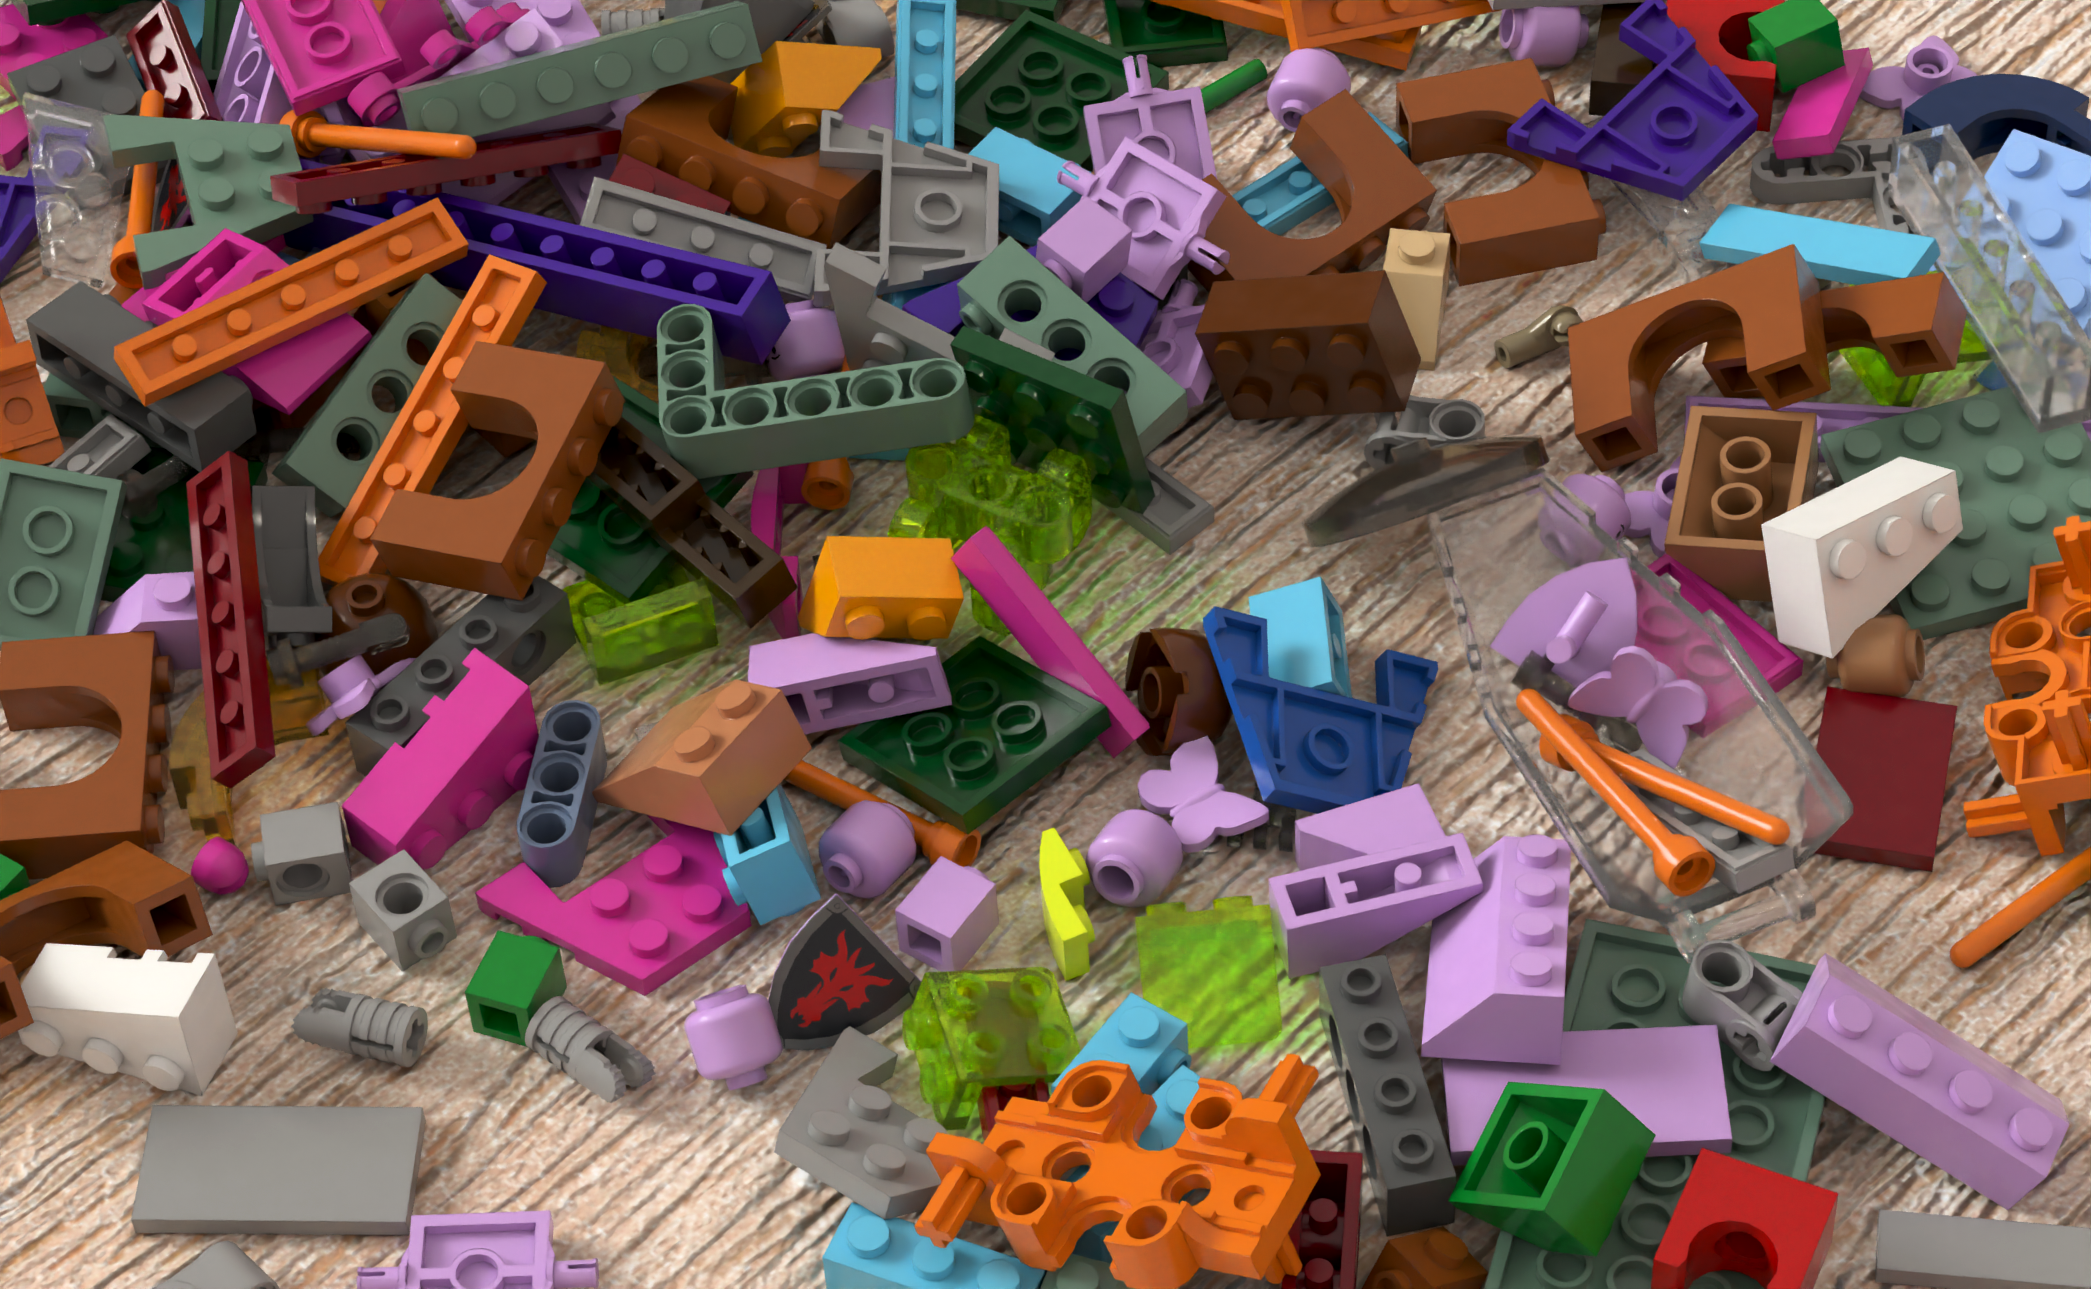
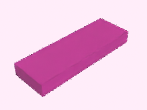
(1822, 109)

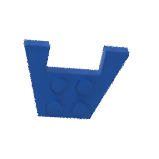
(1312, 744)

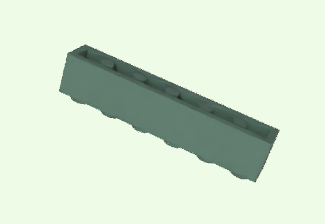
(584, 73)

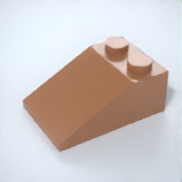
(710, 759)

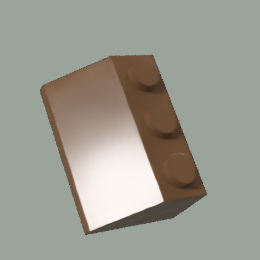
(1730, 480)

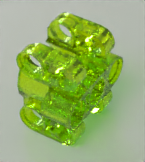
(973, 486)

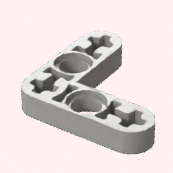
(1795, 188)

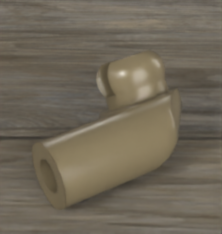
(1538, 338)

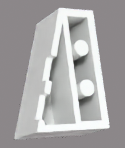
(1856, 550)
(130, 1014)

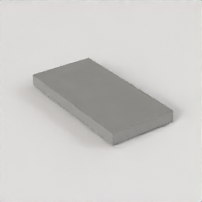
(279, 1170)

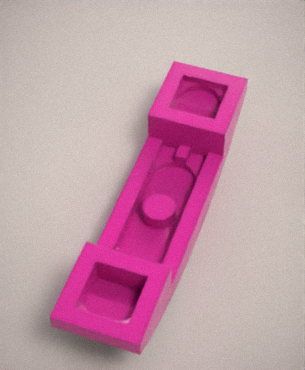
(773, 490)

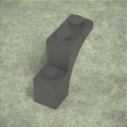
(289, 564)

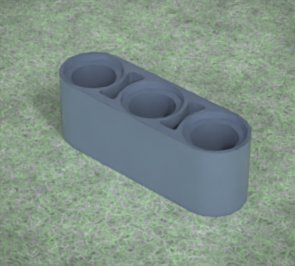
(558, 794)

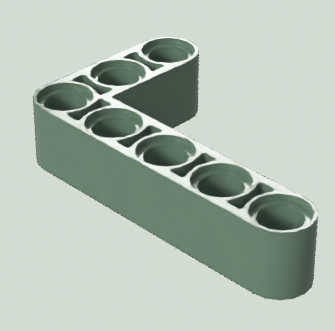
(798, 419)

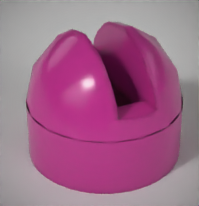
(220, 867)

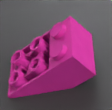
(281, 374)

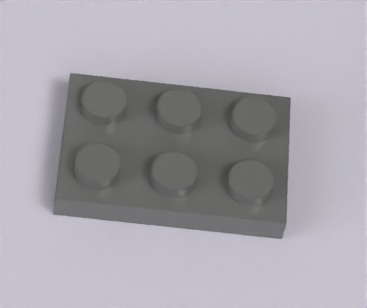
(89, 77)

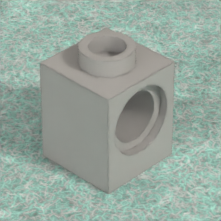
(303, 853)
(403, 910)

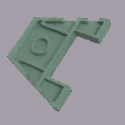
(223, 177)

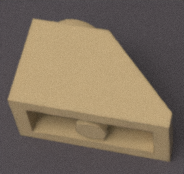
(1420, 279)

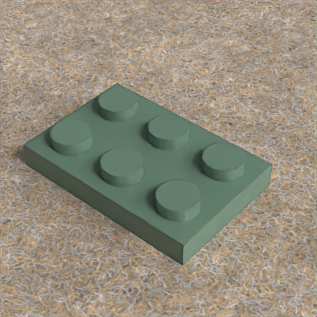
(54, 549)

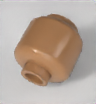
(1880, 657)

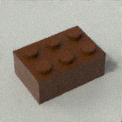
(1309, 345)

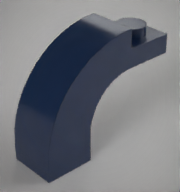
(1992, 105)

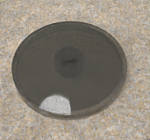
(1422, 483)

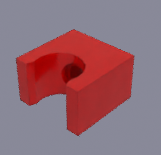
(1722, 40)
(1745, 1223)

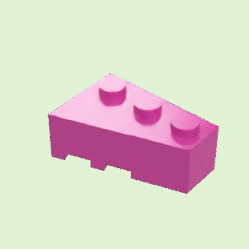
(451, 772)

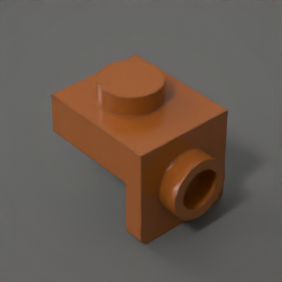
(1426, 1262)

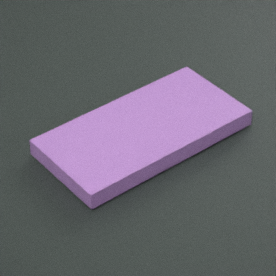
(1658, 1074)

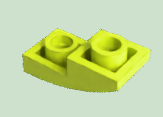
(1063, 905)

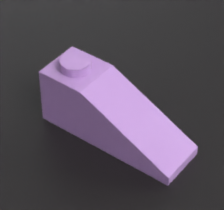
(849, 679)
(1367, 901)

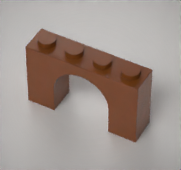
(685, 135)
(1363, 173)
(1509, 232)
(1627, 351)
(503, 537)
(102, 684)
(107, 899)

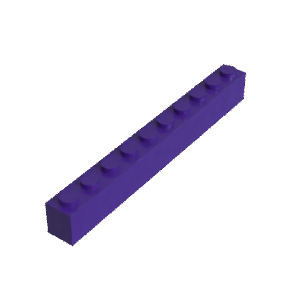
(586, 270)

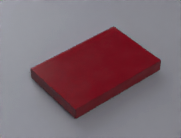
(1894, 768)

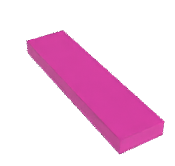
(1046, 633)

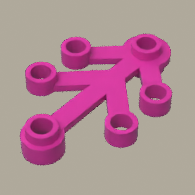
(377, 97)

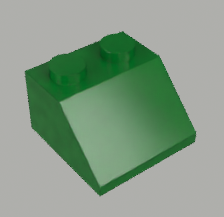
(1554, 1166)

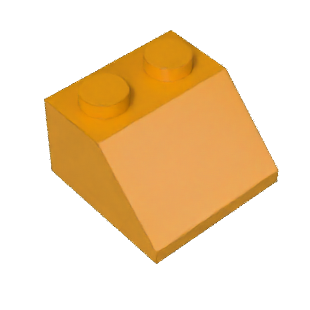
(785, 94)
(883, 589)

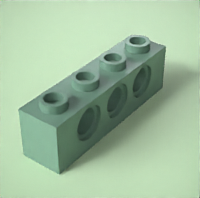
(1017, 281)
(314, 457)

